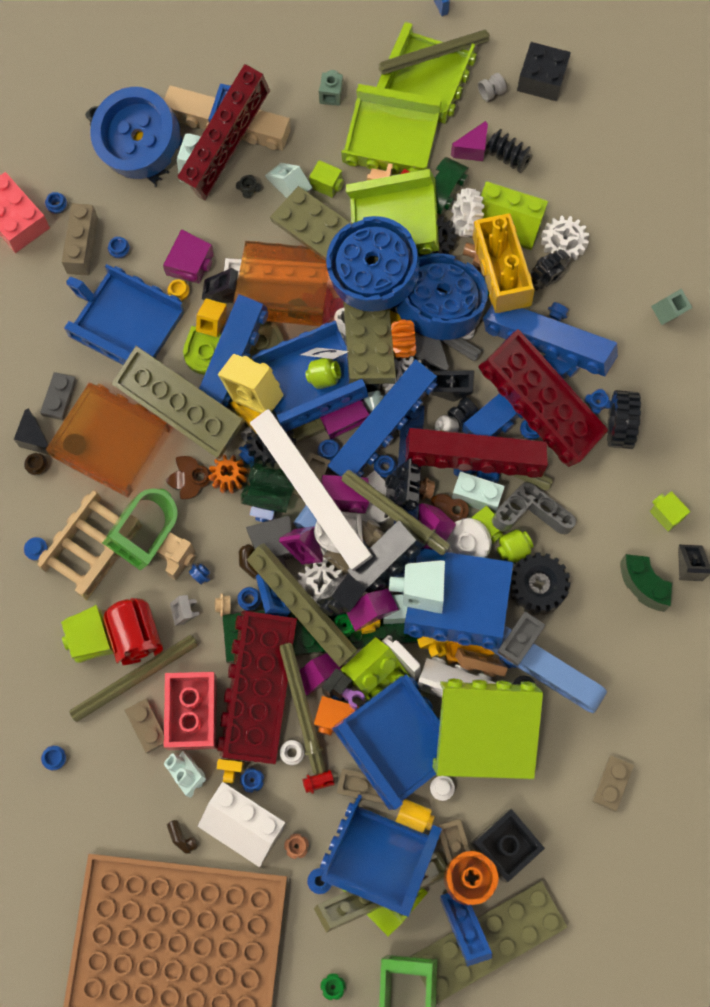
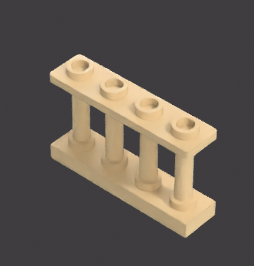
(100, 564)

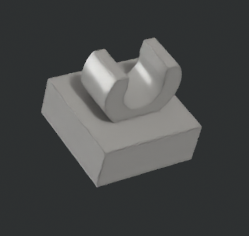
(181, 610)

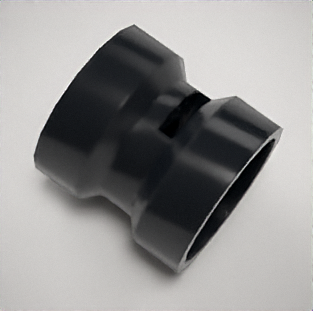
(463, 411)

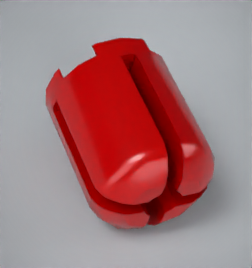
(132, 631)

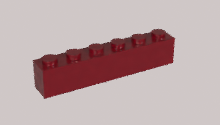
(476, 452)

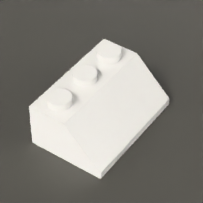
(437, 671)
(241, 824)

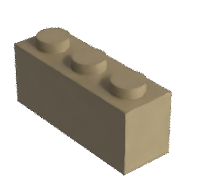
(79, 239)

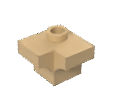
(177, 553)

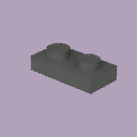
(58, 396)
(521, 638)

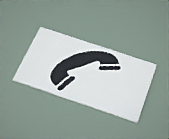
(324, 353)

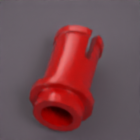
(318, 781)

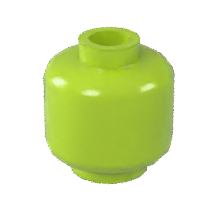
(323, 373)
(514, 546)

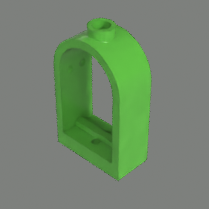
(128, 549)
(411, 966)

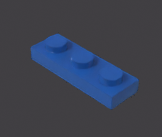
(466, 930)

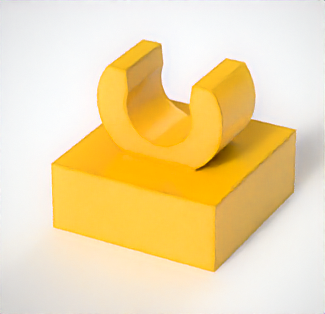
(435, 647)
(230, 768)

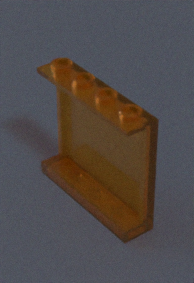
(285, 280)
(107, 438)

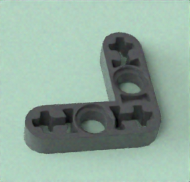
(527, 502)

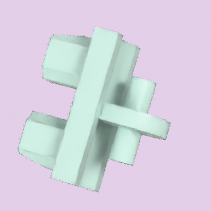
(185, 772)

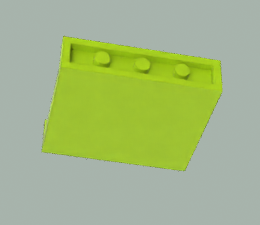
(433, 78)
(391, 130)
(403, 198)
(488, 729)

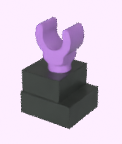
(340, 686)

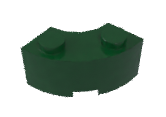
(448, 181)
(644, 583)

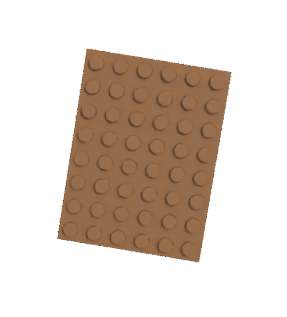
(174, 936)

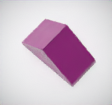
(471, 145)
(435, 519)
(303, 545)
(372, 608)
(317, 672)

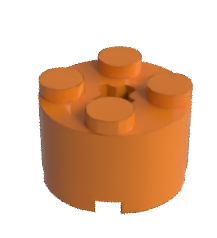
(482, 887)

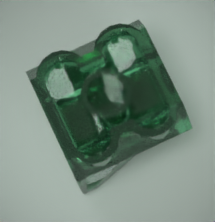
(267, 488)

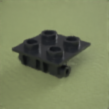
(404, 485)

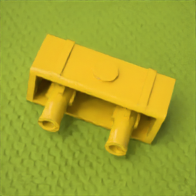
(503, 263)

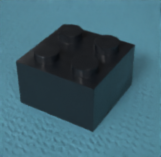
(543, 71)
(508, 845)

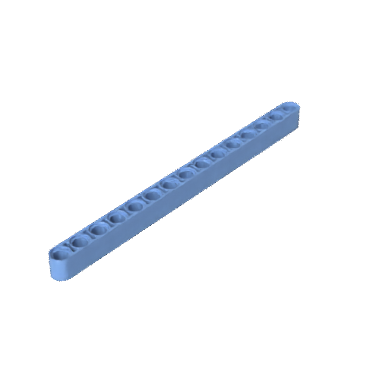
(537, 661)

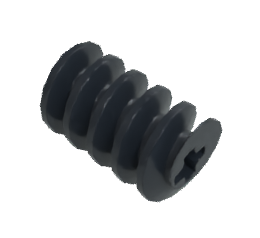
(509, 151)

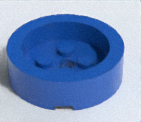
(118, 122)
(378, 284)
(444, 315)

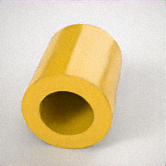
(415, 816)

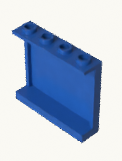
(126, 316)
(302, 400)
(472, 601)
(393, 740)
(379, 859)

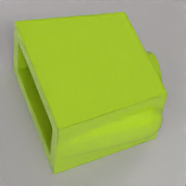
(86, 635)

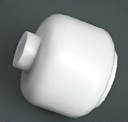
(447, 424)

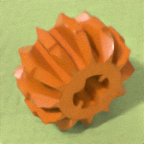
(403, 338)
(229, 466)

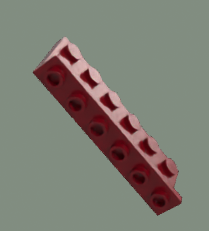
(225, 131)
(543, 399)
(256, 688)

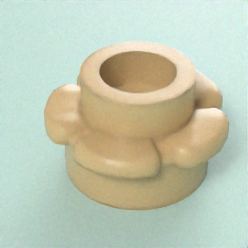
(222, 605)

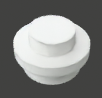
(442, 788)

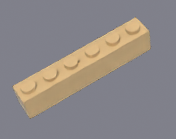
(195, 108)

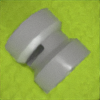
(492, 87)

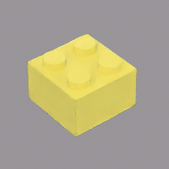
(251, 383)

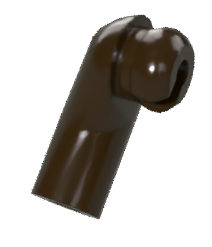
(244, 553)
(179, 840)

